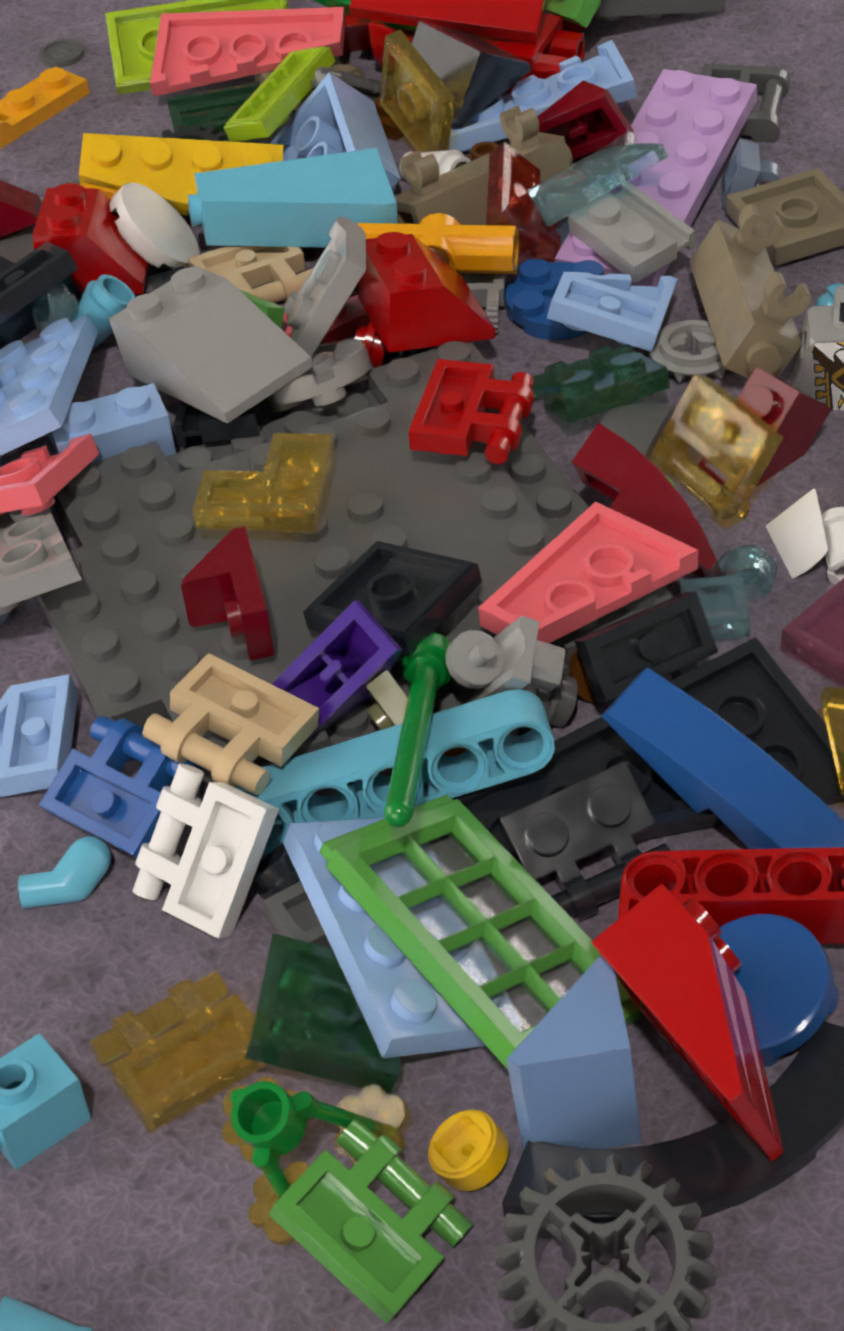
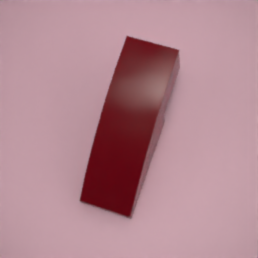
(641, 492)

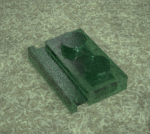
(209, 107)

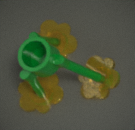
(273, 1122)

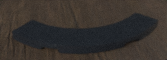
(720, 1162)

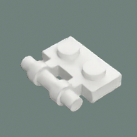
(219, 855)

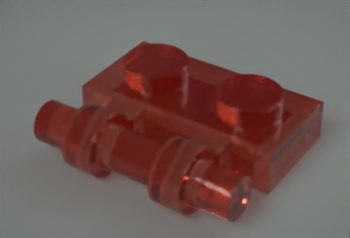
(512, 205)

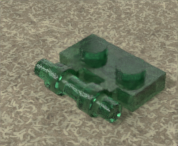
(598, 382)

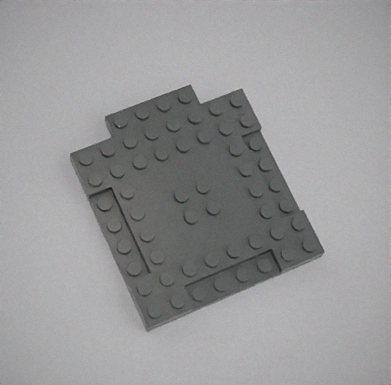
(139, 540)

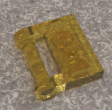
(725, 436)

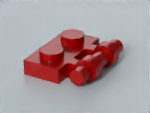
(454, 408)

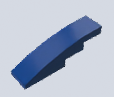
(720, 768)

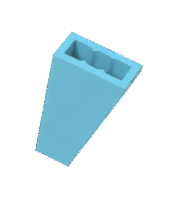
(291, 200)

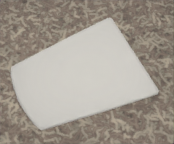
(800, 534)

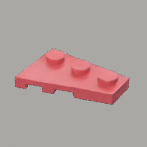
(588, 573)

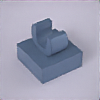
(746, 169)

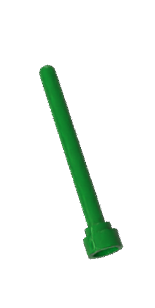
(426, 673)

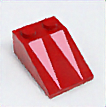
(686, 987)

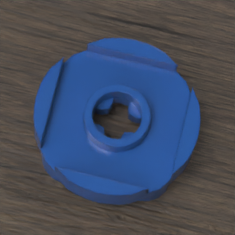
(531, 294)

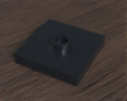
(402, 590)

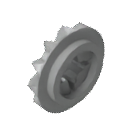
(672, 352)

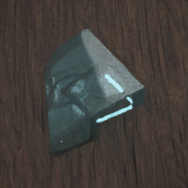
(592, 178)

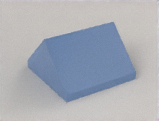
(577, 1070)

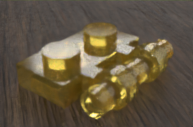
(188, 1062)

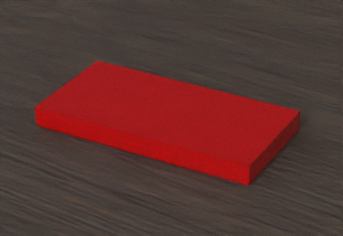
(491, 18)

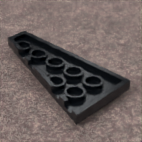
(738, 686)

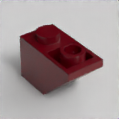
(785, 410)

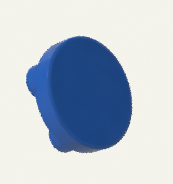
(784, 979)

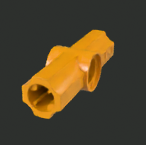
(463, 247)

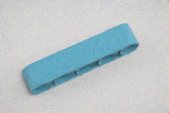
(355, 763)

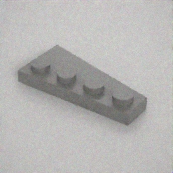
(32, 558)

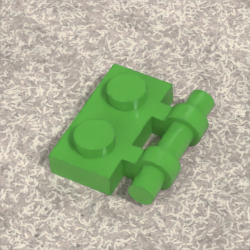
(358, 1233)

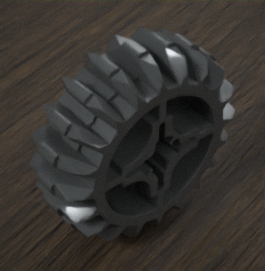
(642, 1212)

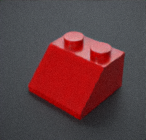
(86, 228)
(417, 296)

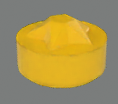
(468, 1150)

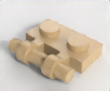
(255, 266)
(242, 710)

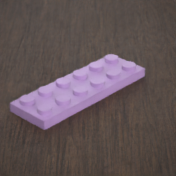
(698, 126)

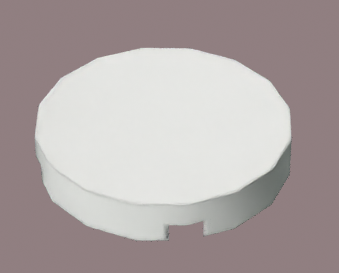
(153, 227)

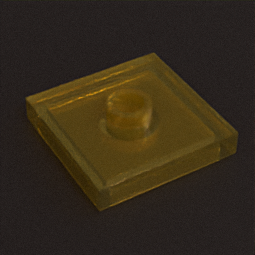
(415, 96)

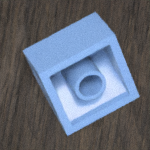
(117, 422)

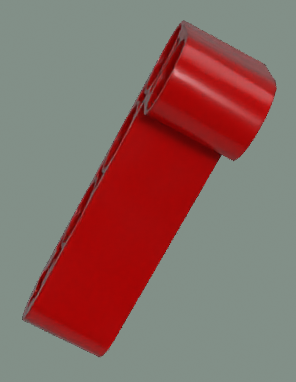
(746, 882)

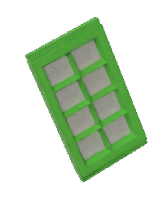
(467, 919)

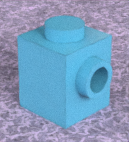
(37, 1101)

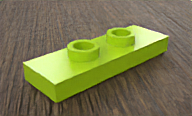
(278, 95)

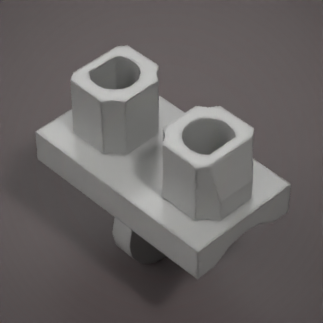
(505, 662)

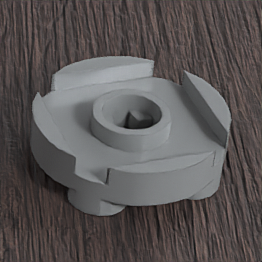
(334, 367)

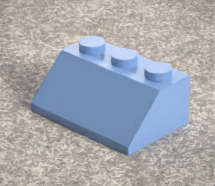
(334, 122)

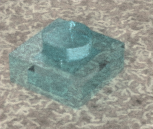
(722, 603)

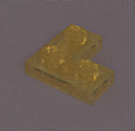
(279, 498)

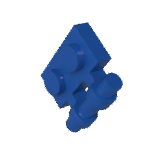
(101, 798)

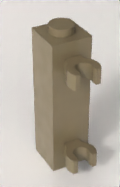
(464, 190)
(746, 295)

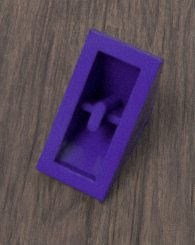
(340, 664)

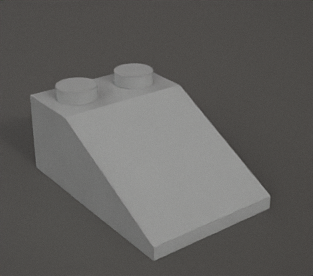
(206, 344)

